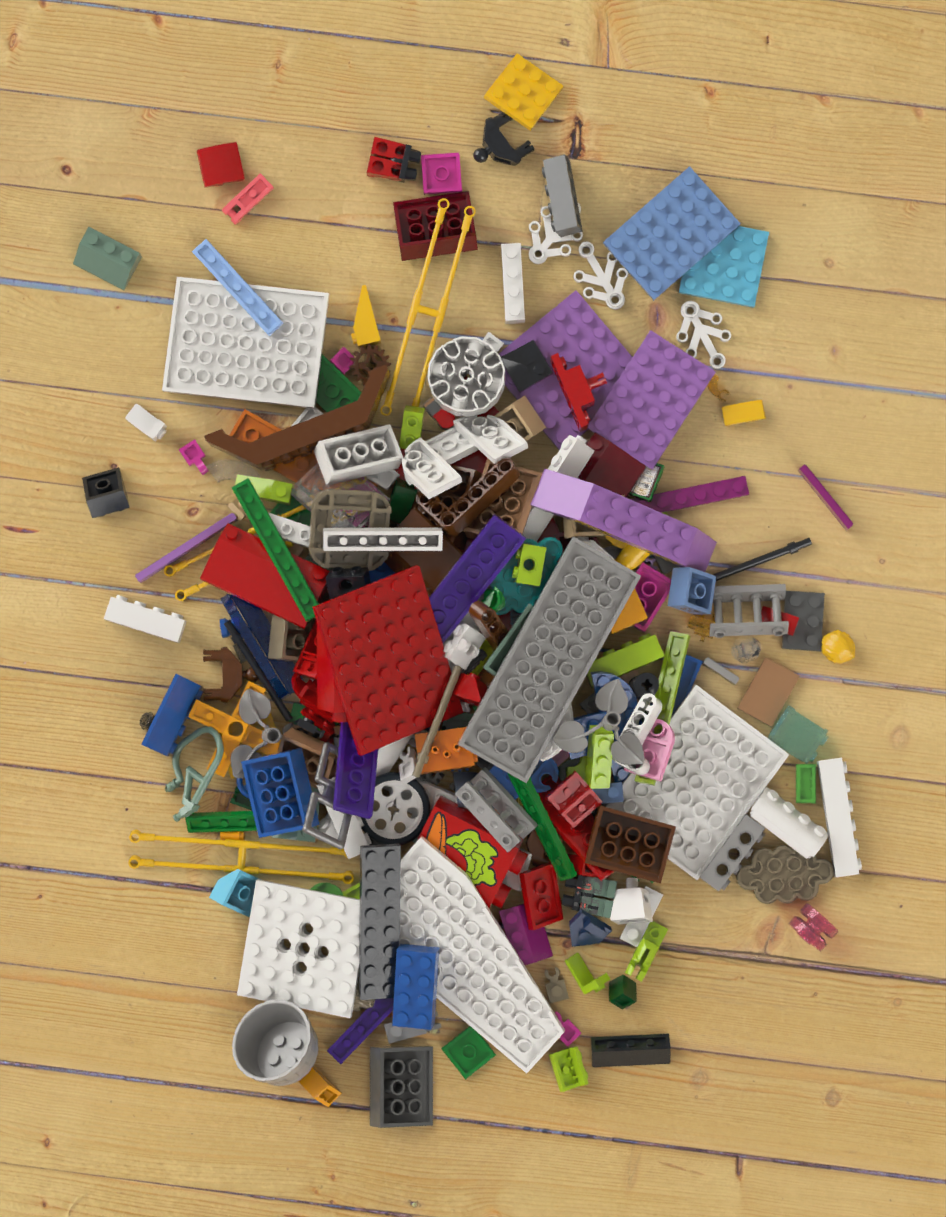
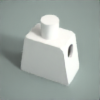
(631, 904)

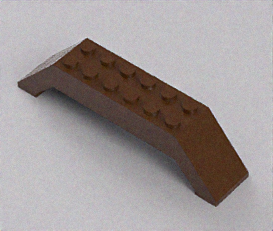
(304, 436)

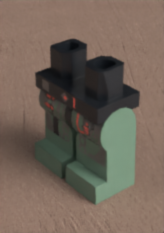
(584, 895)

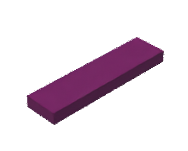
(826, 498)

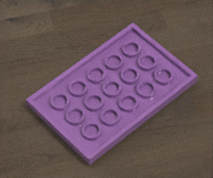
(651, 399)

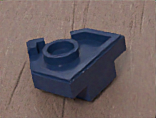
(587, 929)

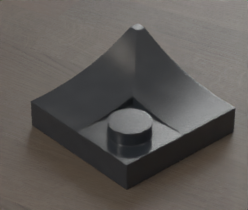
(526, 366)

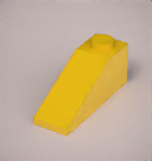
(365, 325)

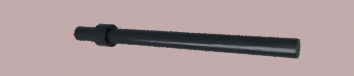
(790, 548)
(238, 639)

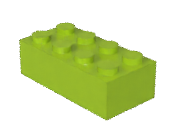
(628, 658)

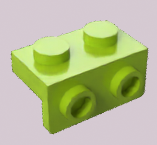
(569, 1068)

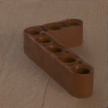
(472, 502)
(491, 628)

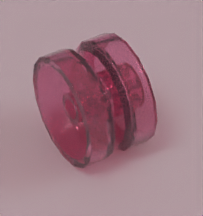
(813, 927)

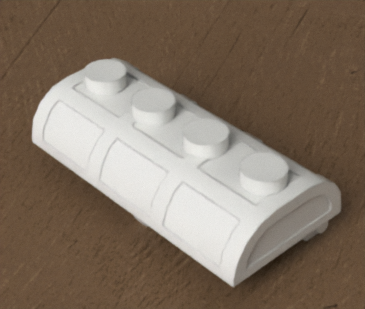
(788, 823)

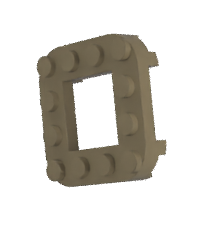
(347, 500)

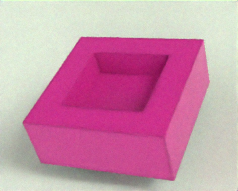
(341, 360)

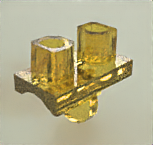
(701, 625)

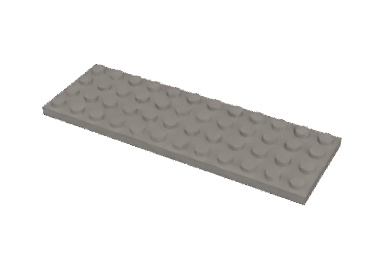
(549, 660)

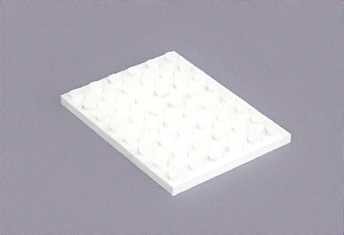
(227, 355)
(708, 782)

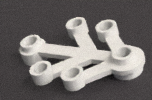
(551, 237)
(602, 279)
(702, 331)

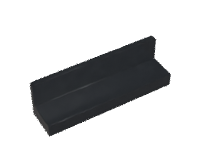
(630, 1050)

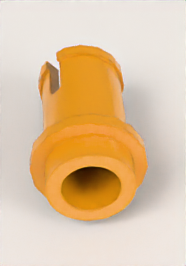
(235, 835)

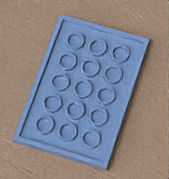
(671, 233)

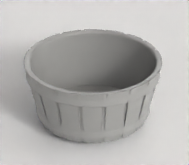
(275, 1043)

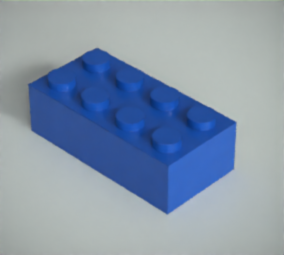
(415, 986)

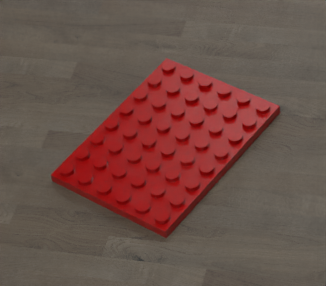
(386, 659)

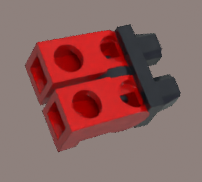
(391, 160)

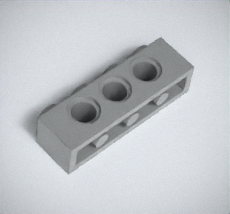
(710, 874)

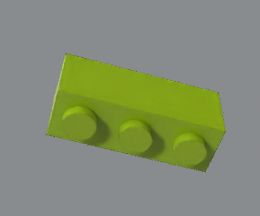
(599, 758)

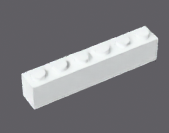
(382, 539)
(838, 817)

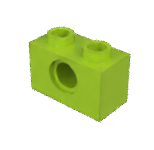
(411, 425)
(532, 576)

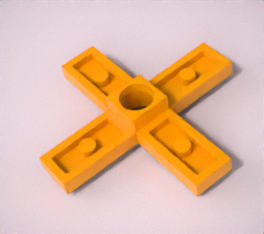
(221, 722)

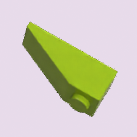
(270, 489)

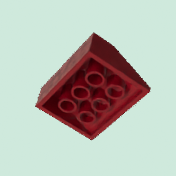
(417, 222)
(611, 467)

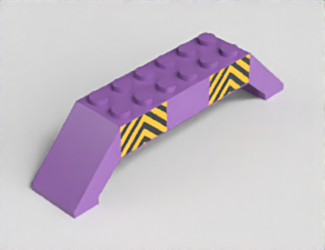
(623, 520)

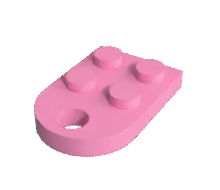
(657, 750)

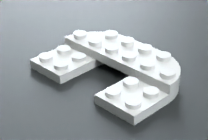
(429, 461)

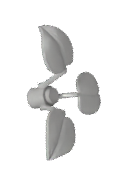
(614, 700)
(253, 708)

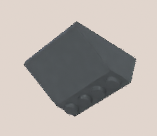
(401, 1086)

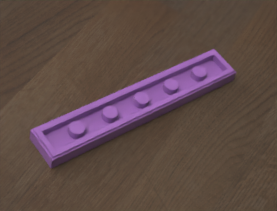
(185, 548)

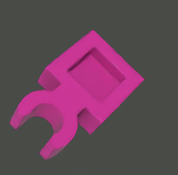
(571, 1031)

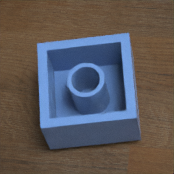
(691, 591)

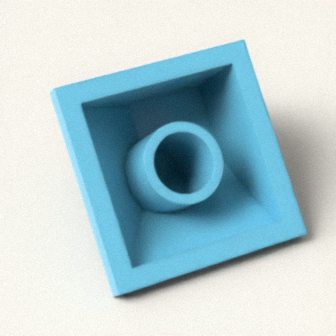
(235, 891)

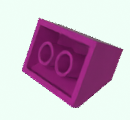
(529, 944)

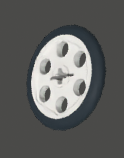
(413, 826)

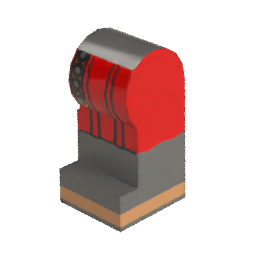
(441, 417)

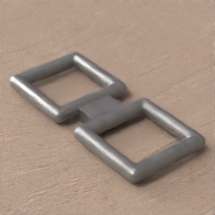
(327, 799)

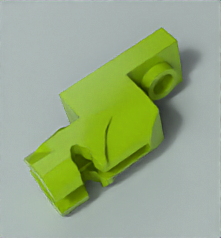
(646, 949)

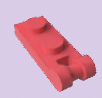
(248, 198)

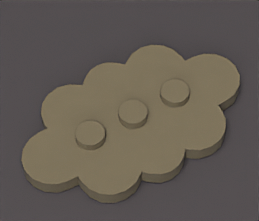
(784, 875)

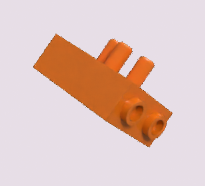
(445, 752)

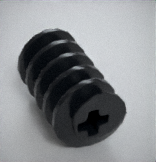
(646, 679)

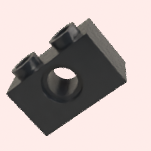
(337, 579)

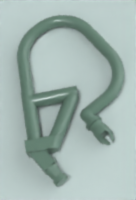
(191, 805)

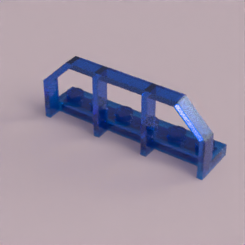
(261, 629)

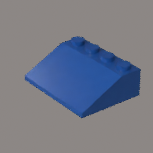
(172, 715)
(278, 792)

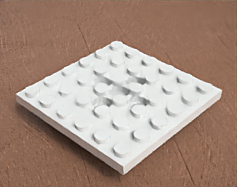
(273, 970)

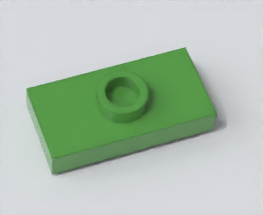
(805, 783)

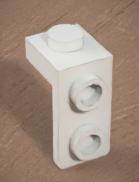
(146, 422)

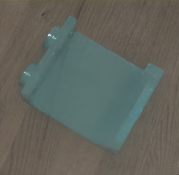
(798, 735)

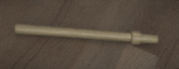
(422, 758)

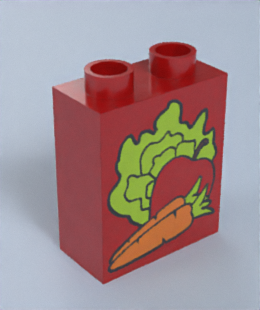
(473, 849)

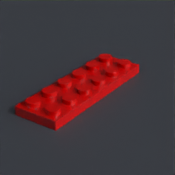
(575, 837)

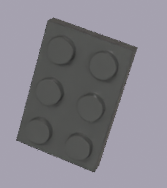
(809, 609)

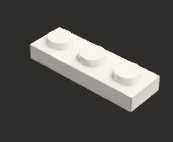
(634, 932)

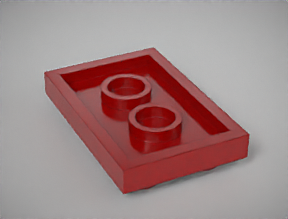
(541, 896)

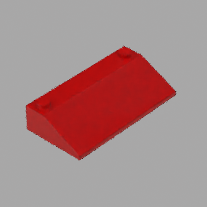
(246, 571)

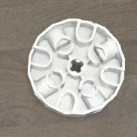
(452, 363)

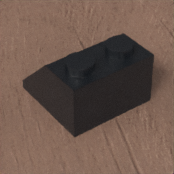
(105, 492)

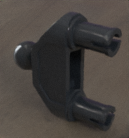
(497, 145)

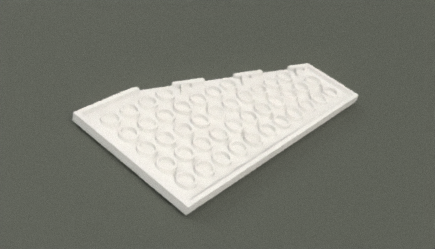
(477, 964)

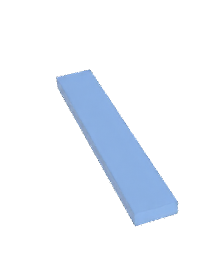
(237, 287)

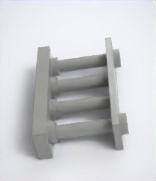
(748, 593)
(505, 805)

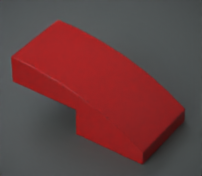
(767, 616)

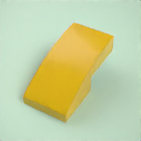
(743, 412)

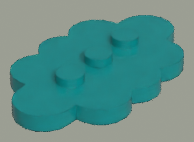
(519, 595)

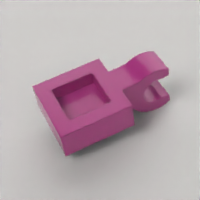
(193, 454)

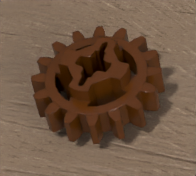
(369, 356)

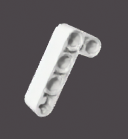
(643, 730)

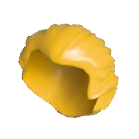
(838, 647)

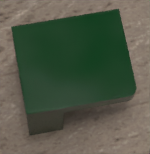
(622, 992)

